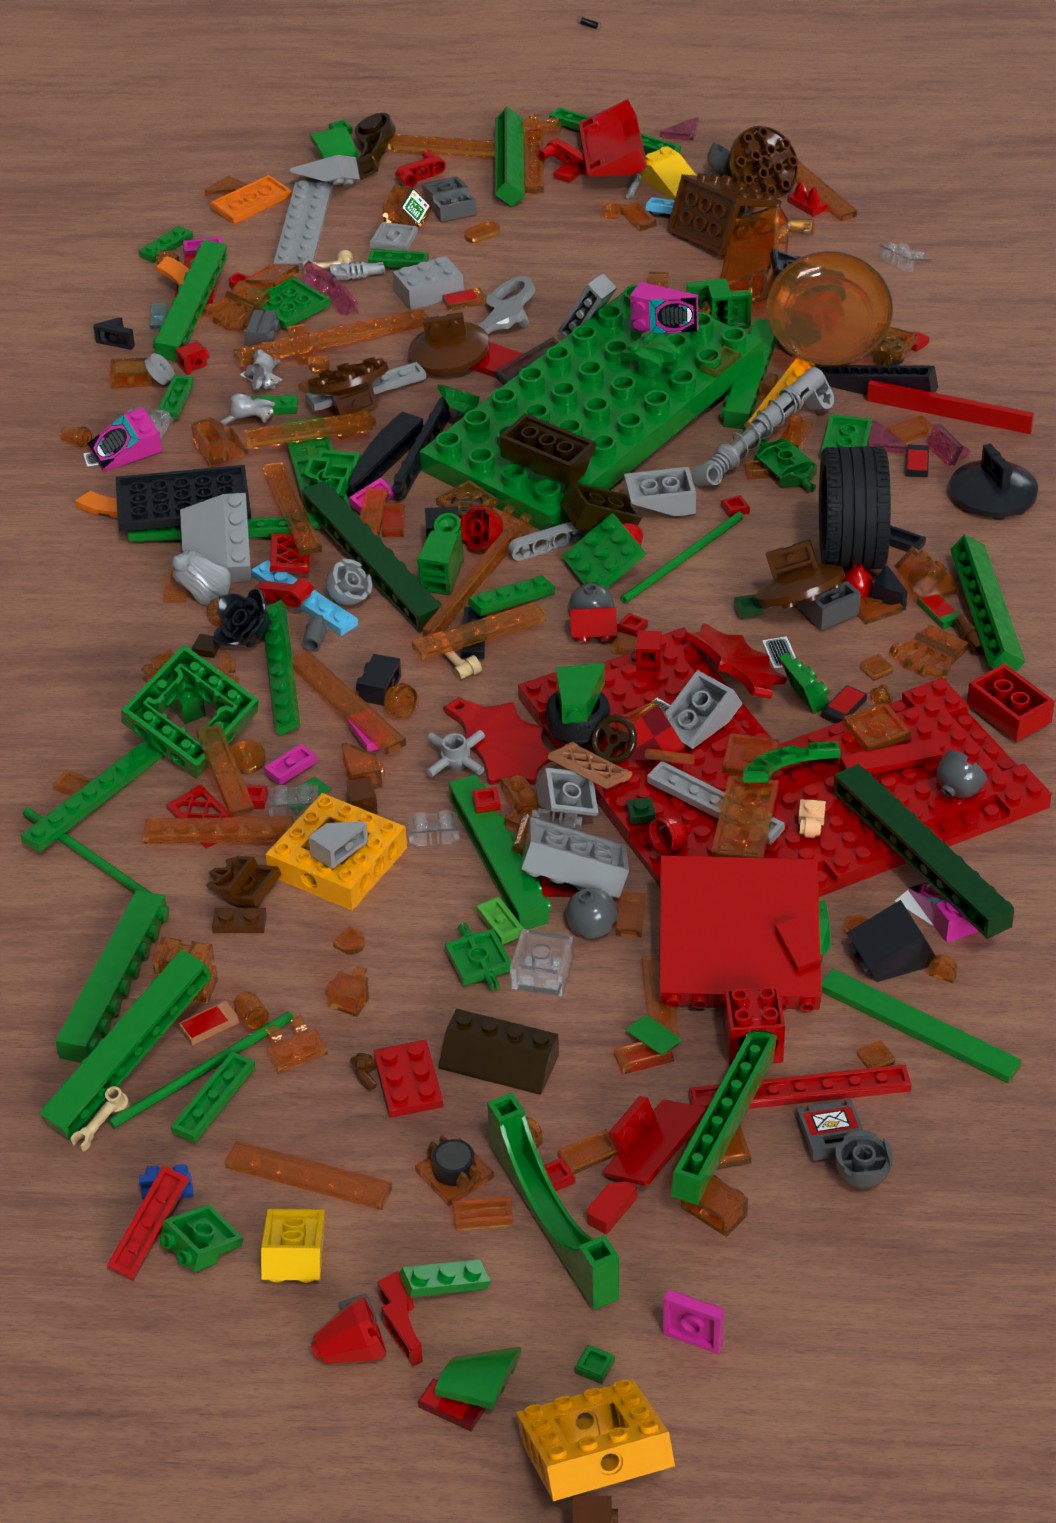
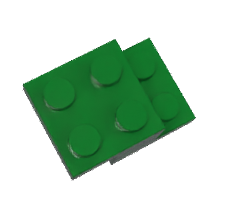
(725, 306)

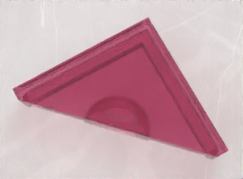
(683, 131)
(882, 437)

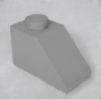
(337, 841)

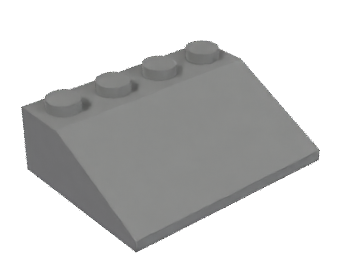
(220, 533)
(574, 857)

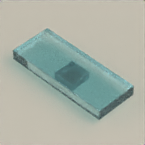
(158, 314)

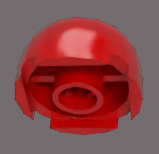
(481, 527)

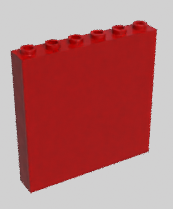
(722, 931)

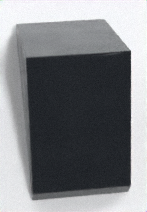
(889, 589)

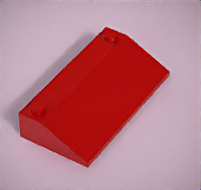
(613, 142)

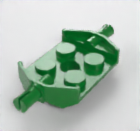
(787, 463)

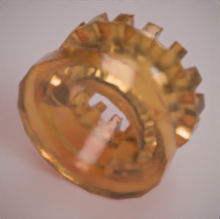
(881, 695)

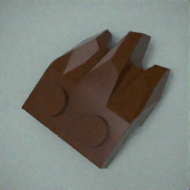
(243, 881)

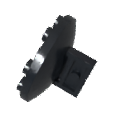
(993, 486)

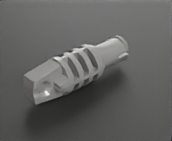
(357, 270)

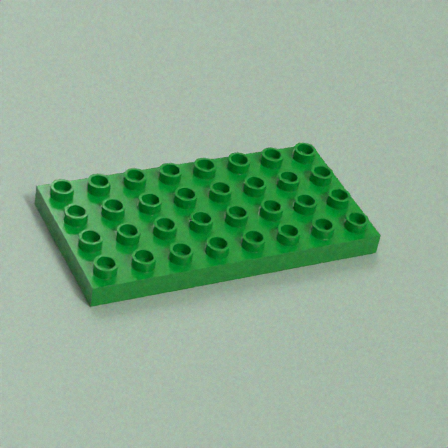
(596, 395)

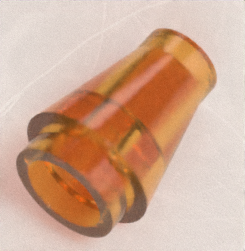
(77, 435)

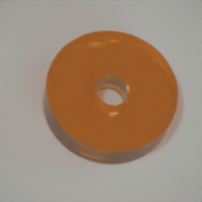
(249, 756)

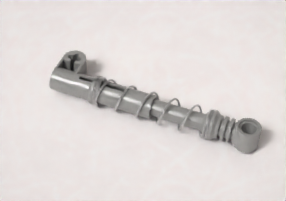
(808, 389)

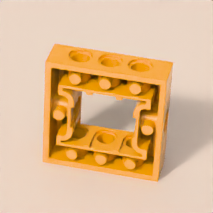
(346, 882)
(571, 1449)

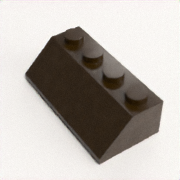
(547, 449)
(499, 1051)

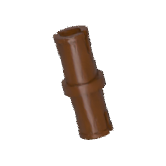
(969, 633)

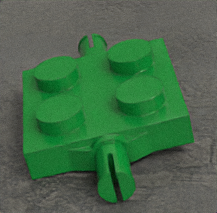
(478, 957)

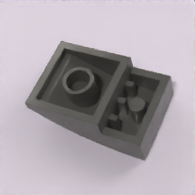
(449, 198)

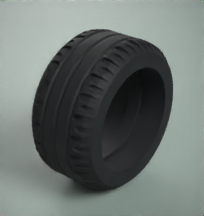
(575, 732)

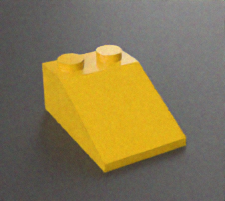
(665, 170)
(292, 1245)

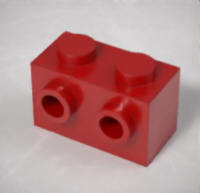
(593, 623)

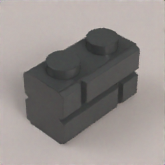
(261, 327)

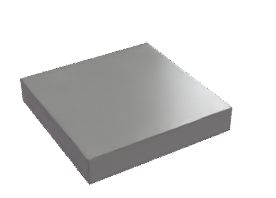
(394, 236)

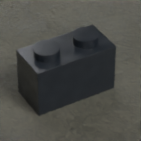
(378, 677)

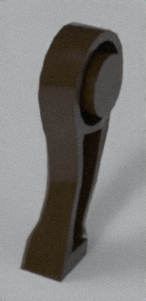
(373, 136)

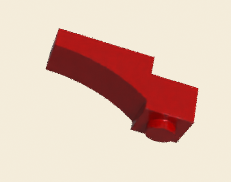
(396, 1317)

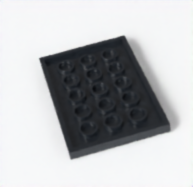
(157, 498)

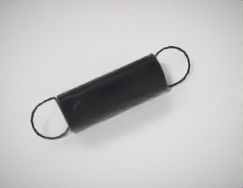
(588, 22)

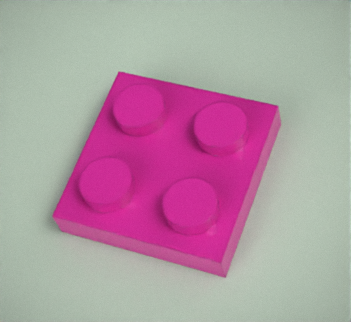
(693, 1321)

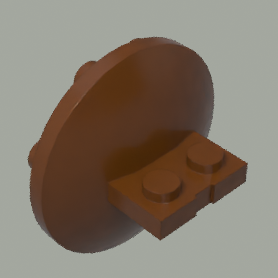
(764, 160)
(448, 345)
(350, 385)
(797, 576)

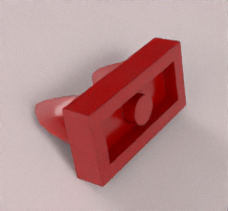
(807, 202)

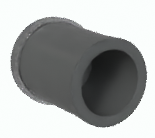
(315, 631)

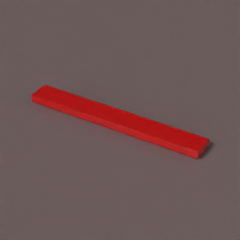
(950, 407)
(818, 1087)

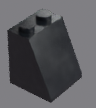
(890, 944)

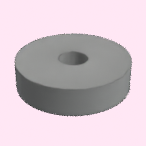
(159, 369)

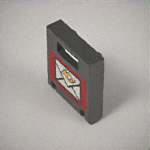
(827, 1122)

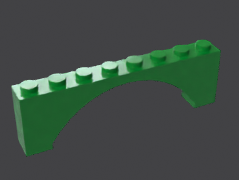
(589, 1260)

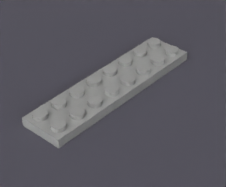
(304, 223)

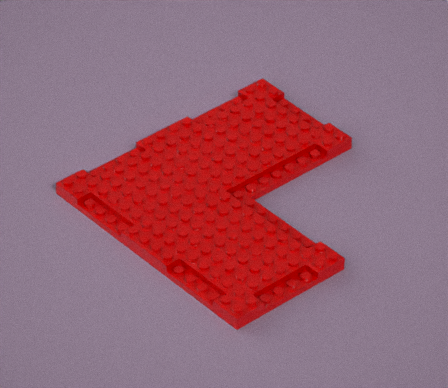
(846, 845)

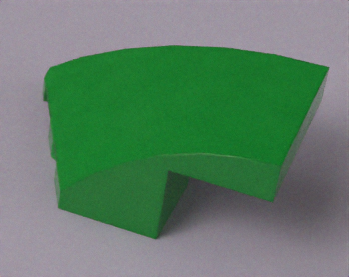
(334, 142)
(333, 468)
(478, 1377)

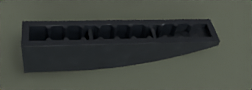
(856, 377)
(385, 450)

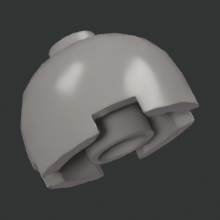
(348, 582)

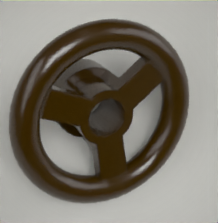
(611, 734)

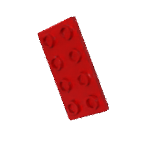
(649, 1138)

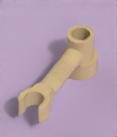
(343, 257)
(463, 667)
(115, 1104)

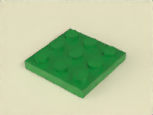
(294, 301)
(604, 553)

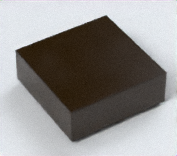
(205, 646)

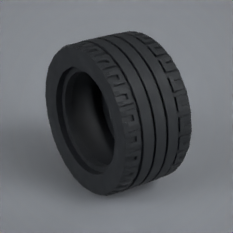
(854, 506)

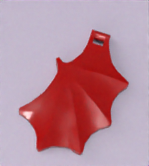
(738, 659)
(509, 743)

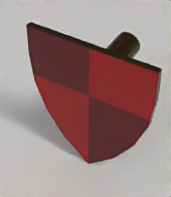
(654, 733)

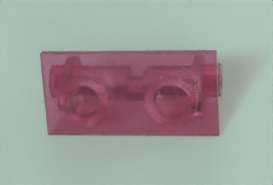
(340, 297)

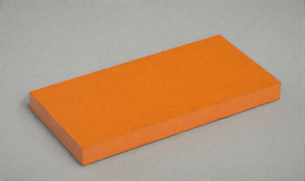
(248, 202)

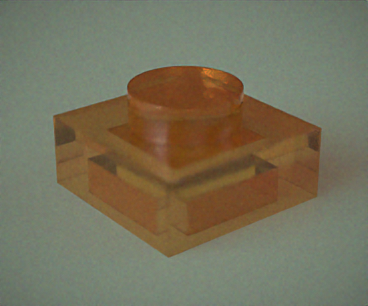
(767, 385)

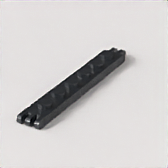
(411, 465)

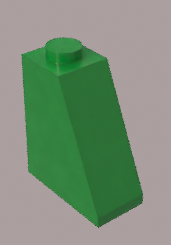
(579, 690)

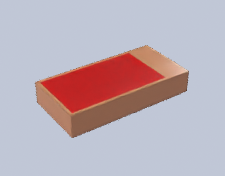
(208, 1023)

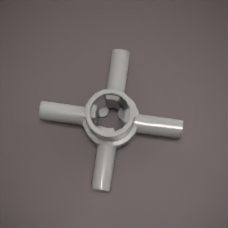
(455, 752)

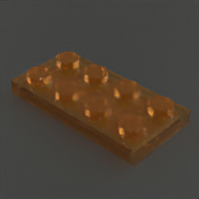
(745, 818)

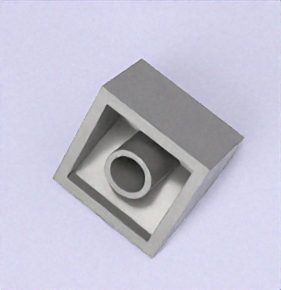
(566, 792)

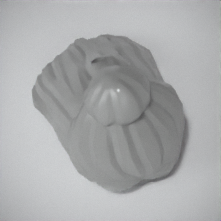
(200, 576)

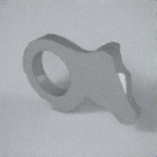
(510, 310)

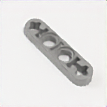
(524, 546)

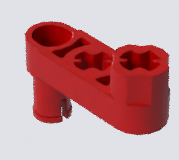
(565, 153)
(409, 174)
(291, 594)

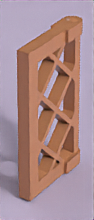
(574, 752)

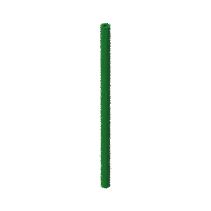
(683, 556)
(90, 856)
(197, 1071)

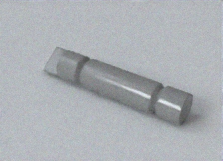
(634, 185)

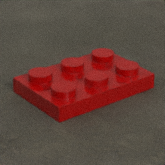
(408, 1078)

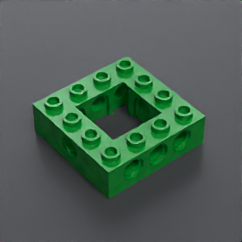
(187, 669)

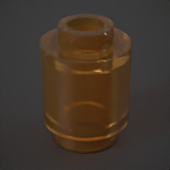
(250, 1010)

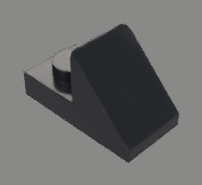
(114, 334)

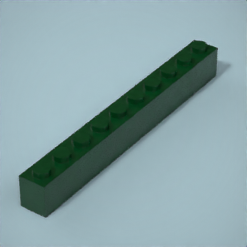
(368, 549)
(924, 851)

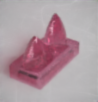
(323, 278)
(946, 445)

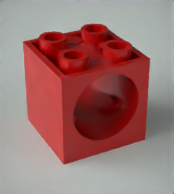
(750, 1011)

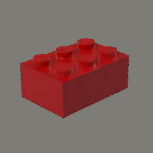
(1010, 702)

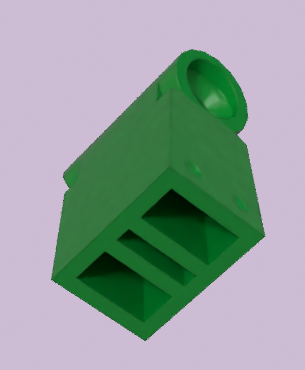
(442, 555)

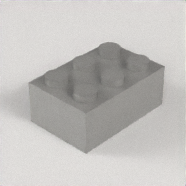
(427, 282)

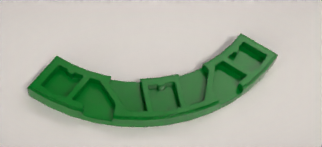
(769, 762)

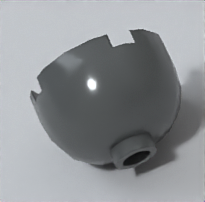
(719, 160)
(590, 596)
(958, 776)
(591, 913)
(863, 1159)

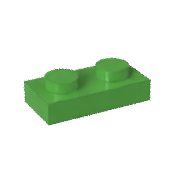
(500, 918)

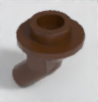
(363, 1064)

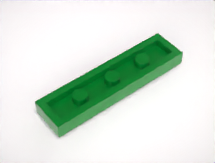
(511, 595)
(213, 1097)

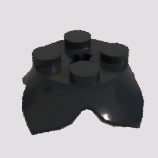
(242, 618)

